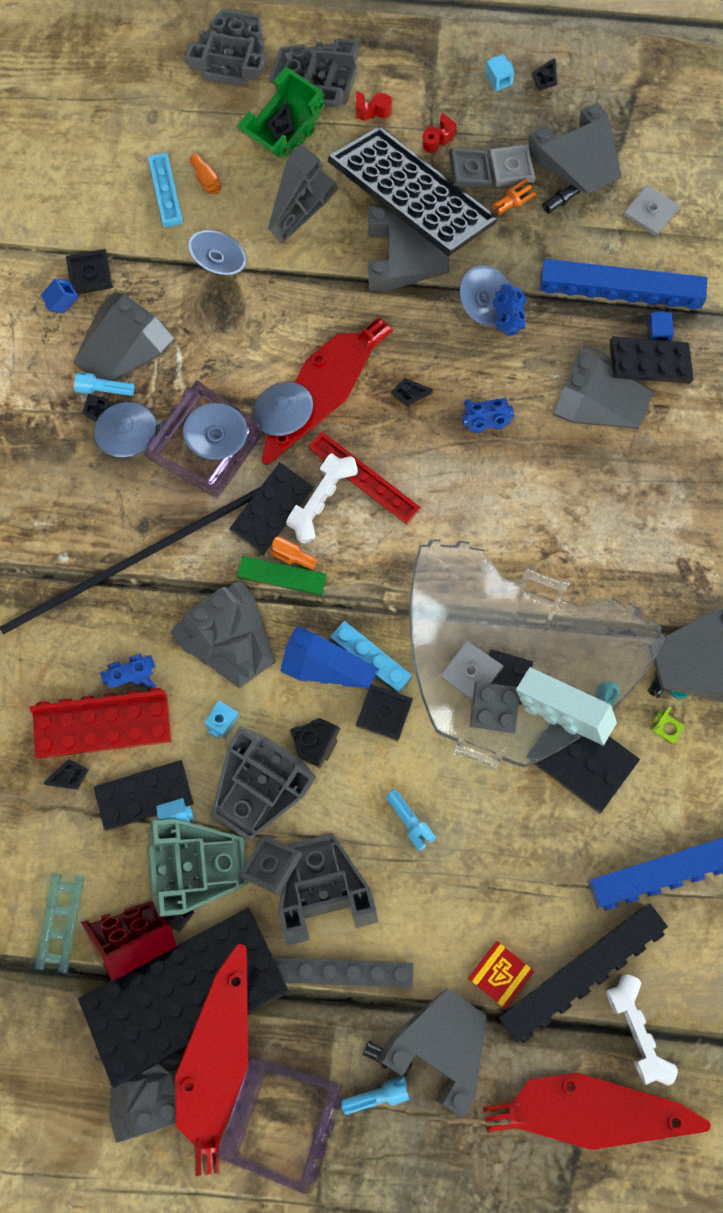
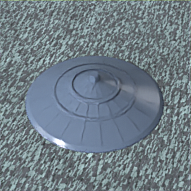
(217, 252)
(478, 293)
(283, 408)
(124, 429)
(215, 431)

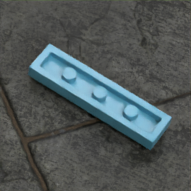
(165, 190)
(355, 643)

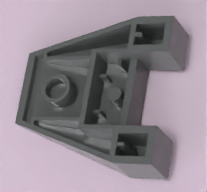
(582, 156)
(300, 194)
(410, 254)
(694, 658)
(322, 884)
(449, 1039)

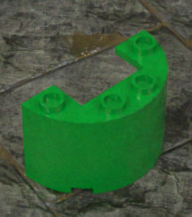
(305, 106)

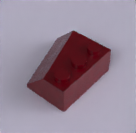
(129, 938)

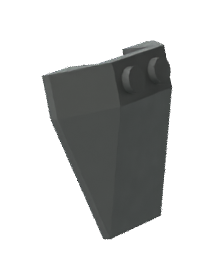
(121, 339)
(598, 398)
(258, 783)

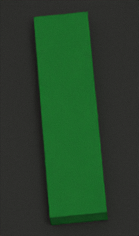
(282, 575)

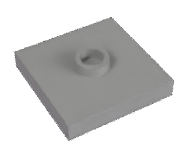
(511, 165)
(651, 210)
(471, 666)

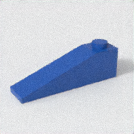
(319, 660)

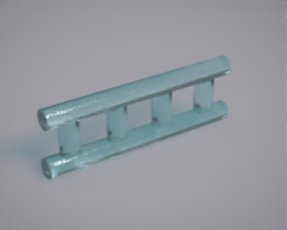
(49, 933)

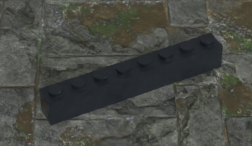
(582, 972)

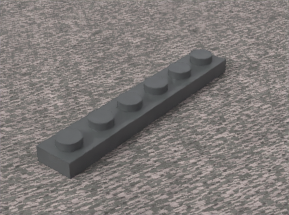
(346, 972)

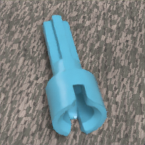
(88, 384)
(417, 829)
(392, 1092)

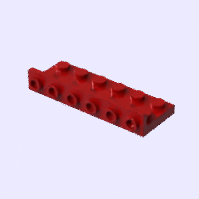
(101, 723)

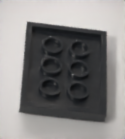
(591, 769)

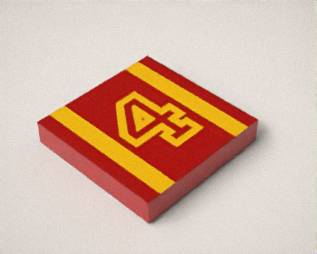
(501, 975)

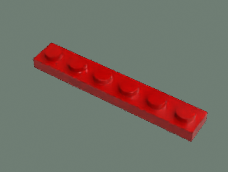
(368, 480)

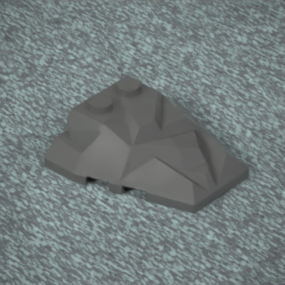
(229, 49)
(325, 66)
(227, 634)
(145, 1101)

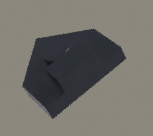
(315, 741)

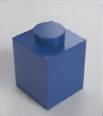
(59, 296)
(660, 326)

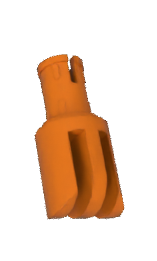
(205, 175)
(512, 197)
(291, 553)

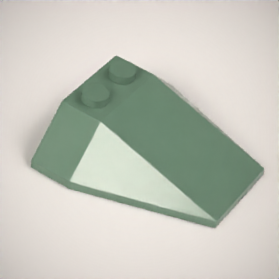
(191, 865)

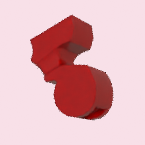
(378, 106)
(439, 136)

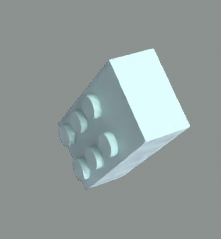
(566, 706)

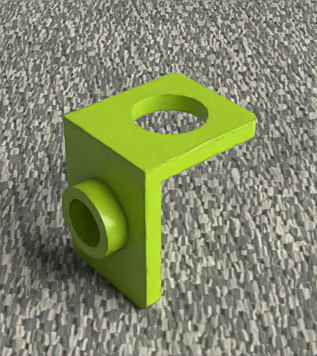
(661, 719)

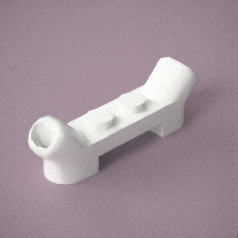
(333, 469)
(649, 1065)

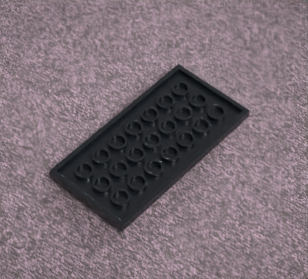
(413, 190)
(157, 1005)

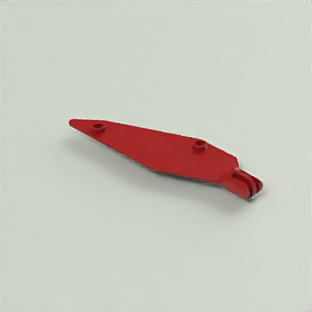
(330, 379)
(214, 1063)
(594, 1113)

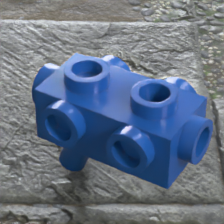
(509, 309)
(487, 414)
(135, 670)

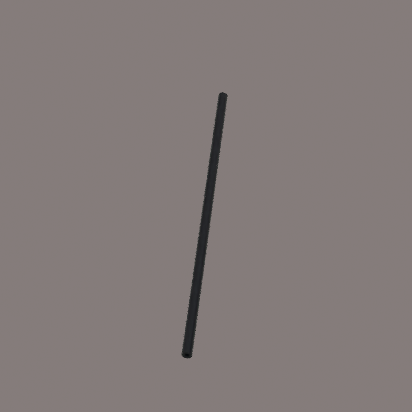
(127, 562)

